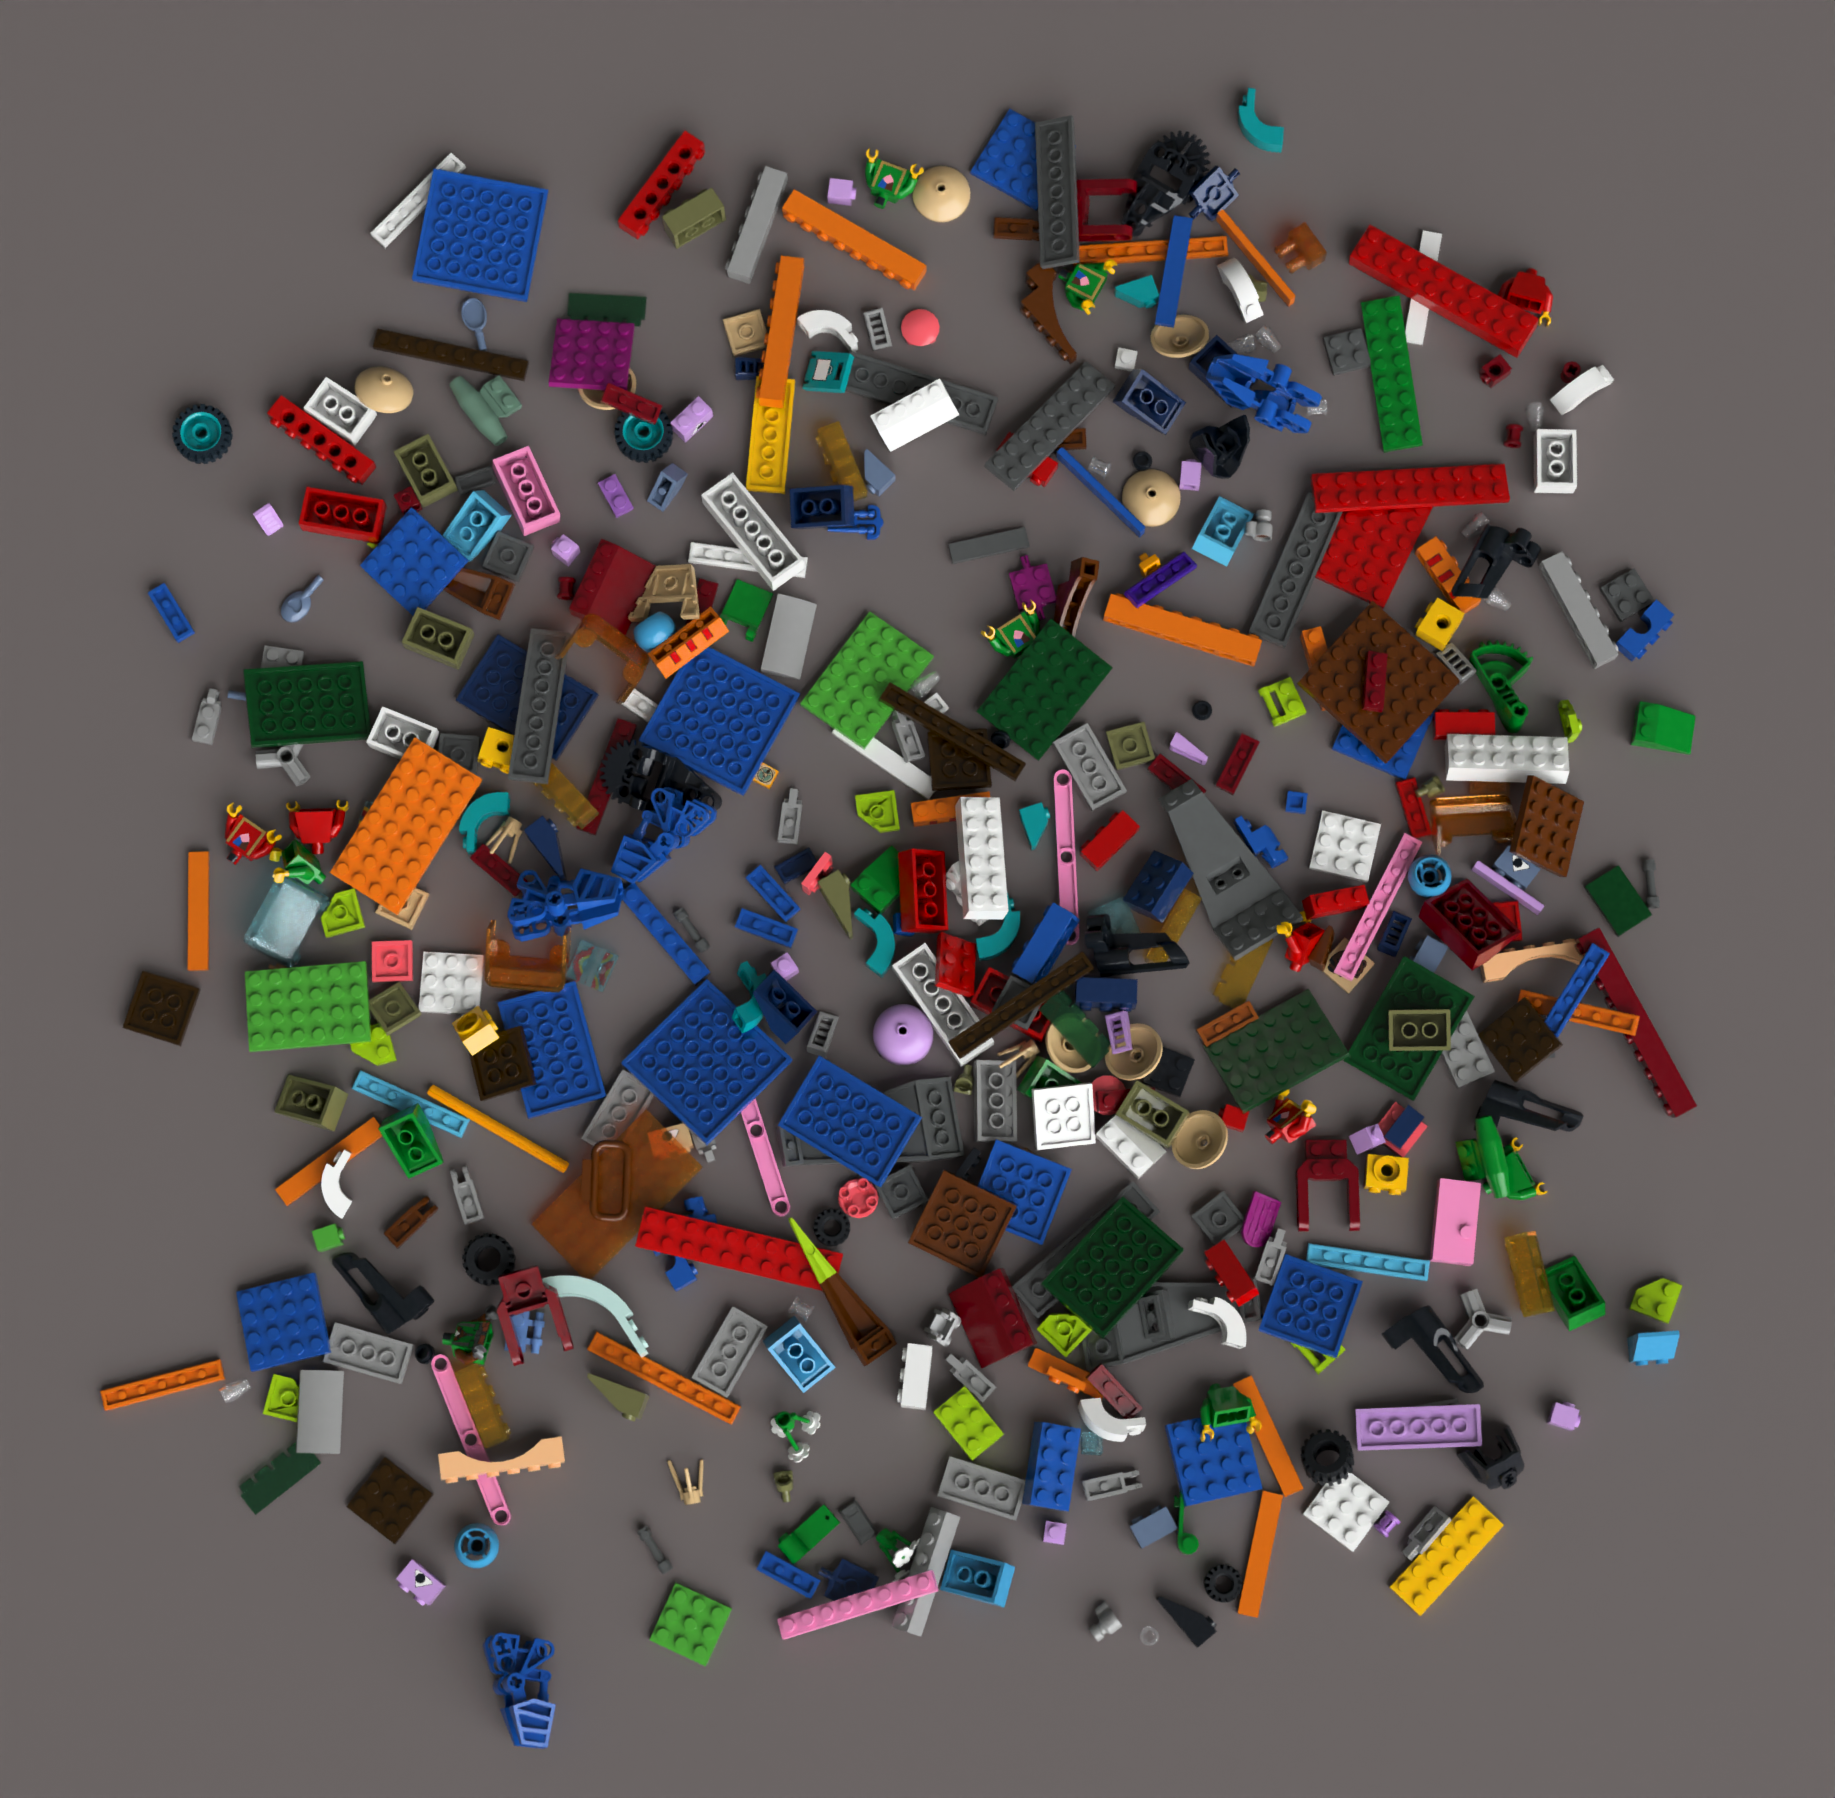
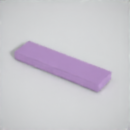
(1507, 887)

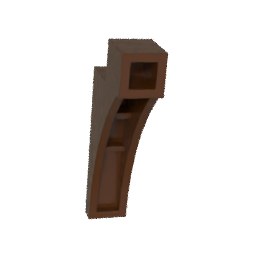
(1041, 310)
(1074, 593)

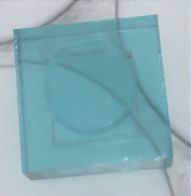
(1091, 1444)

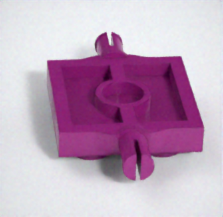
(1032, 584)

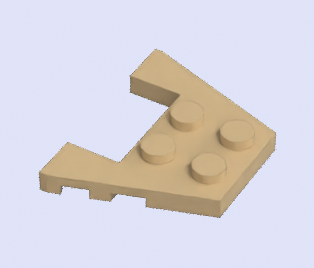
(669, 584)

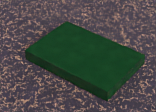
(1618, 901)

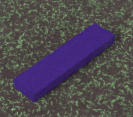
(1160, 579)

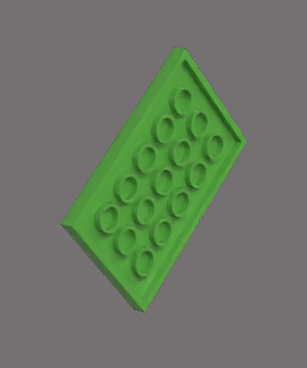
(858, 675)
(307, 1006)

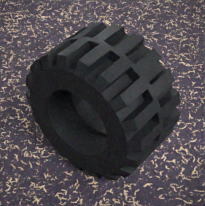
(476, 1247)
(1320, 1443)

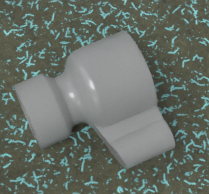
(1262, 529)
(1107, 1622)

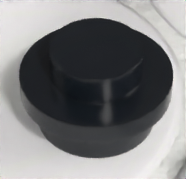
(1142, 461)
(1202, 710)
(1001, 739)
(424, 1353)

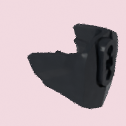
(1221, 447)
(1499, 1471)

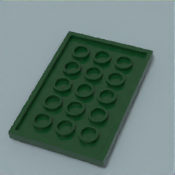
(1044, 689)
(307, 704)
(1408, 988)
(1276, 1051)
(1112, 1267)

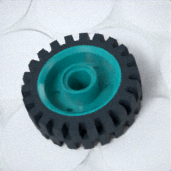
(643, 447)
(202, 448)

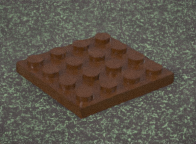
(1546, 826)
(962, 1223)

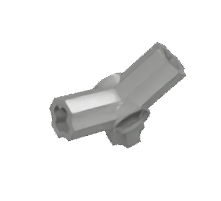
(293, 767)
(1471, 1331)

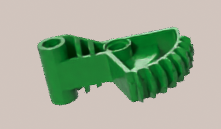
(1506, 702)

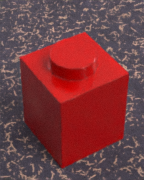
(1233, 1117)

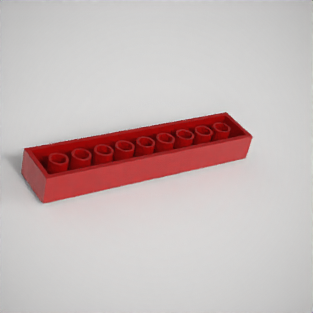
(1443, 291)

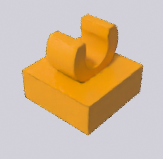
(1148, 564)

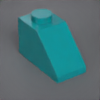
(1139, 292)
(1034, 821)

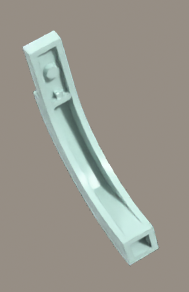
(585, 1288)

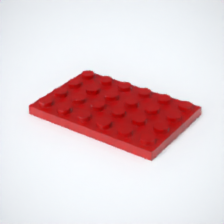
(1371, 551)

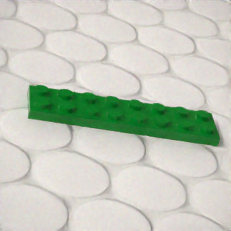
(1391, 374)

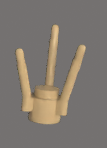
(509, 828)
(1028, 1050)
(690, 1494)

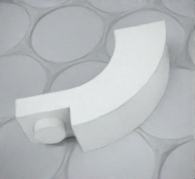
(1242, 289)
(828, 322)
(1581, 388)
(331, 1190)
(1226, 1315)
(1105, 1425)

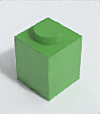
(328, 1237)

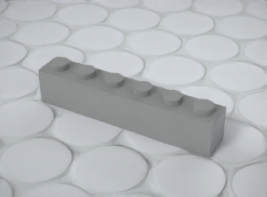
(757, 224)
(1578, 609)
(930, 1555)

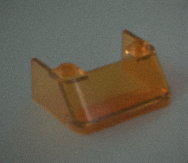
(595, 628)
(1471, 817)
(525, 972)

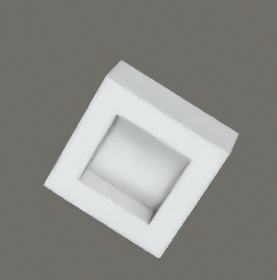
(1125, 359)
(937, 703)

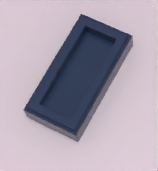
(796, 865)
(1404, 1127)

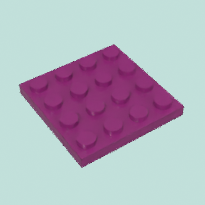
(591, 354)

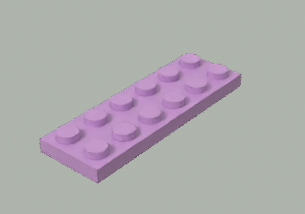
(1418, 1427)

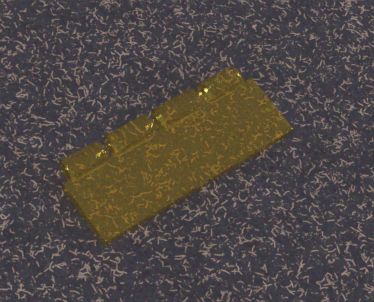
(1241, 976)

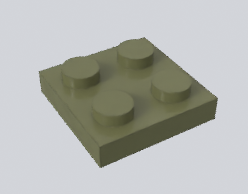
(1130, 746)
(393, 1008)

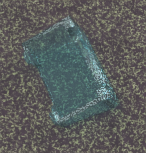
(285, 920)

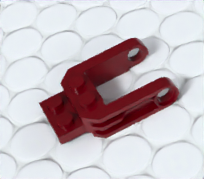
(1101, 187)
(1327, 1162)
(524, 1292)

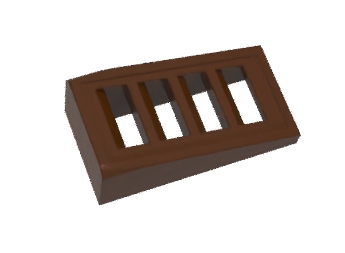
(1320, 953)

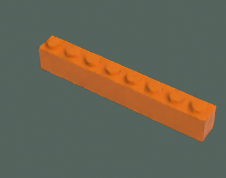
(854, 240)
(781, 332)
(1183, 630)

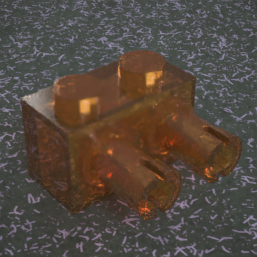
(1306, 246)

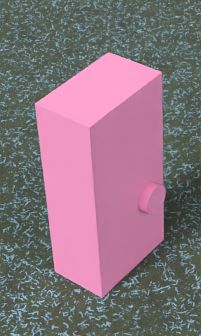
(526, 490)
(1455, 1222)

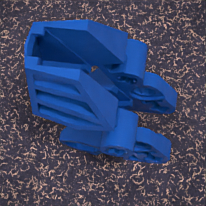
(1232, 379)
(642, 856)
(594, 893)
(526, 1720)

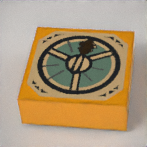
(766, 776)

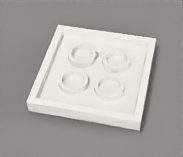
(1344, 846)
(450, 982)
(1063, 1116)
(1346, 1510)

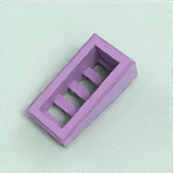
(268, 519)
(1185, 748)
(1125, 1024)

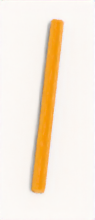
(498, 1128)

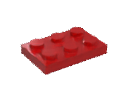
(955, 964)

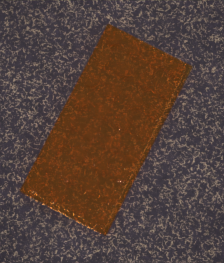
(658, 1173)

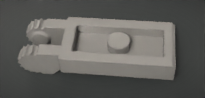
(467, 1197)
(1109, 1485)

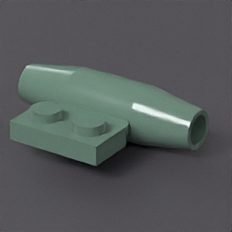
(486, 406)

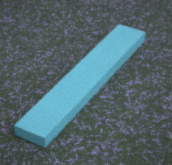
(401, 1099)
(1368, 1262)

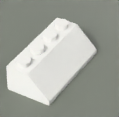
(915, 415)

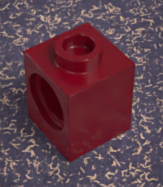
(1498, 364)
(407, 499)

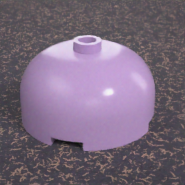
(907, 1047)

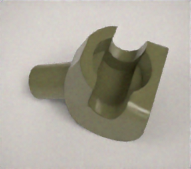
(1260, 287)
(1431, 787)
(964, 1081)
(784, 1484)

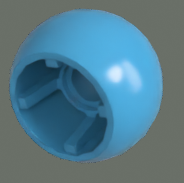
(654, 631)
(1426, 888)
(487, 1558)

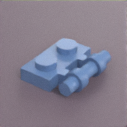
(521, 1324)

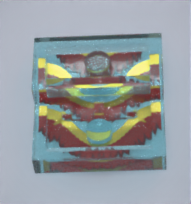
(591, 966)

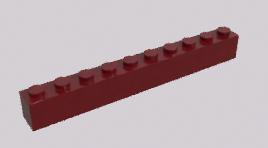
(1646, 1042)

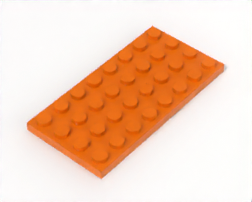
(406, 826)

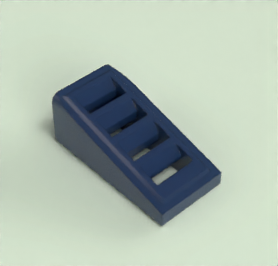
(747, 375)
(1391, 946)

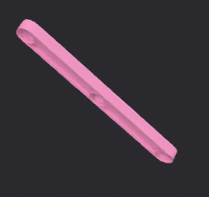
(1066, 843)
(765, 1158)
(465, 1425)

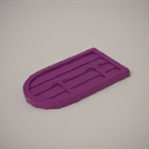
(1259, 1219)

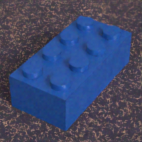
(1046, 944)
(1051, 1466)

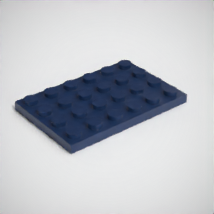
(496, 692)

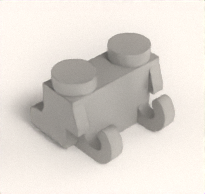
(942, 1326)

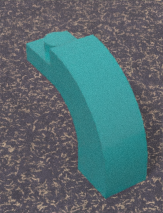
(1257, 133)
(482, 808)
(1001, 941)
(884, 954)
(748, 1014)

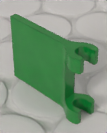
(746, 607)

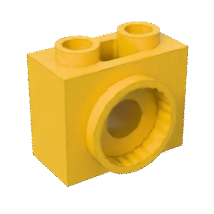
(1439, 613)
(490, 755)
(476, 1029)
(1376, 1181)

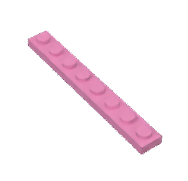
(1378, 907)
(857, 1604)

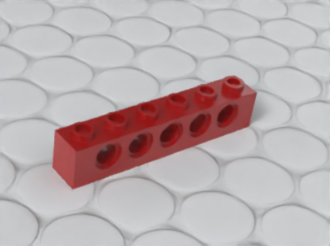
(684, 145)
(284, 408)

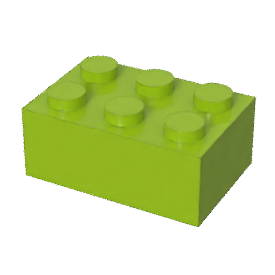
(968, 1423)

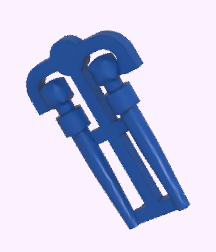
(877, 522)

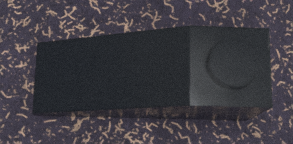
(1192, 1623)

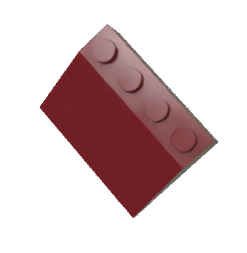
(612, 585)
(1468, 923)
(992, 1317)

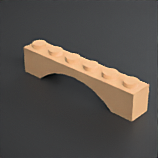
(1503, 963)
(544, 1453)

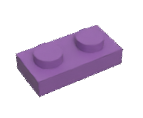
(615, 496)

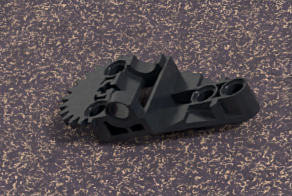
(1157, 196)
(673, 774)

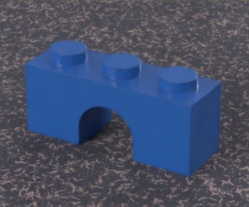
(1656, 618)
(681, 1273)

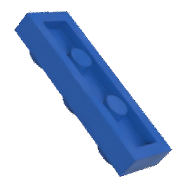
(171, 612)
(773, 893)
(766, 928)
(788, 1575)

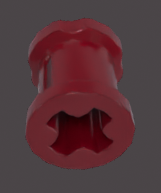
(1572, 367)
(1513, 436)
(566, 588)

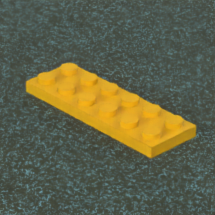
(770, 444)
(1446, 1556)

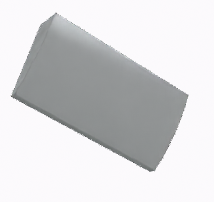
(788, 637)
(994, 1101)
(319, 1411)

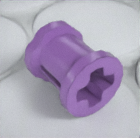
(1386, 1524)

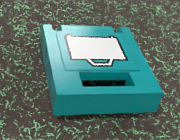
(823, 370)

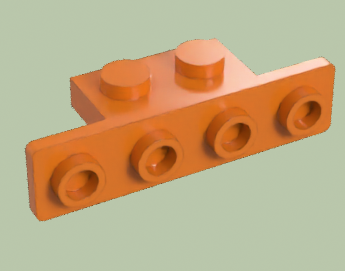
(1063, 1372)

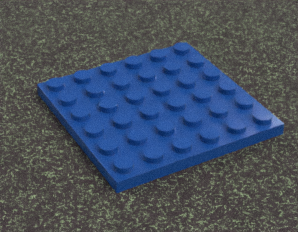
(480, 235)
(720, 718)
(705, 1064)

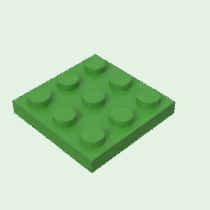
(690, 1624)

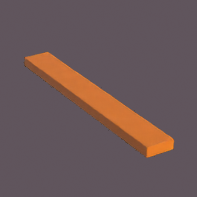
(1151, 250)
(664, 1378)

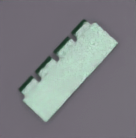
(613, 307)
(1077, 1033)
(275, 1482)

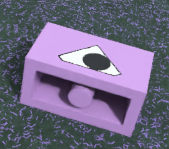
(691, 419)
(420, 1582)

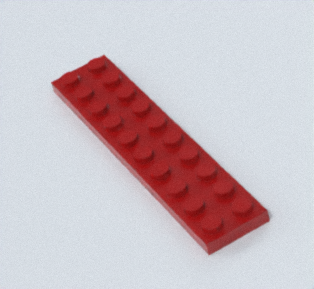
(1409, 488)
(729, 1247)

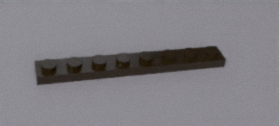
(451, 354)
(952, 731)
(1021, 1005)

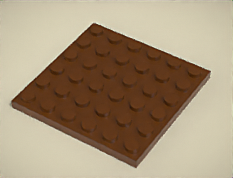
(1412, 688)

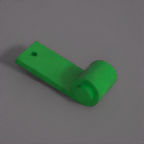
(808, 1534)
(1186, 1542)

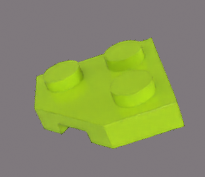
(1570, 723)
(878, 810)
(342, 914)
(379, 1050)
(1656, 1299)
(1064, 1331)
(282, 1398)

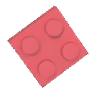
(821, 868)
(392, 961)
(1387, 1122)

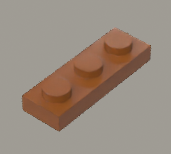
(1227, 1023)

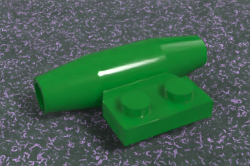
(1485, 1157)

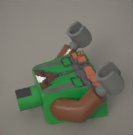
(472, 1338)

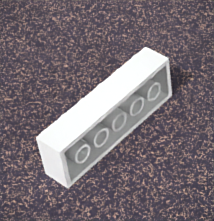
(753, 531)
(1506, 758)
(981, 858)
(945, 1009)

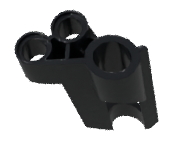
(1499, 549)
(1113, 950)
(1508, 1102)
(391, 1308)
(1427, 1332)

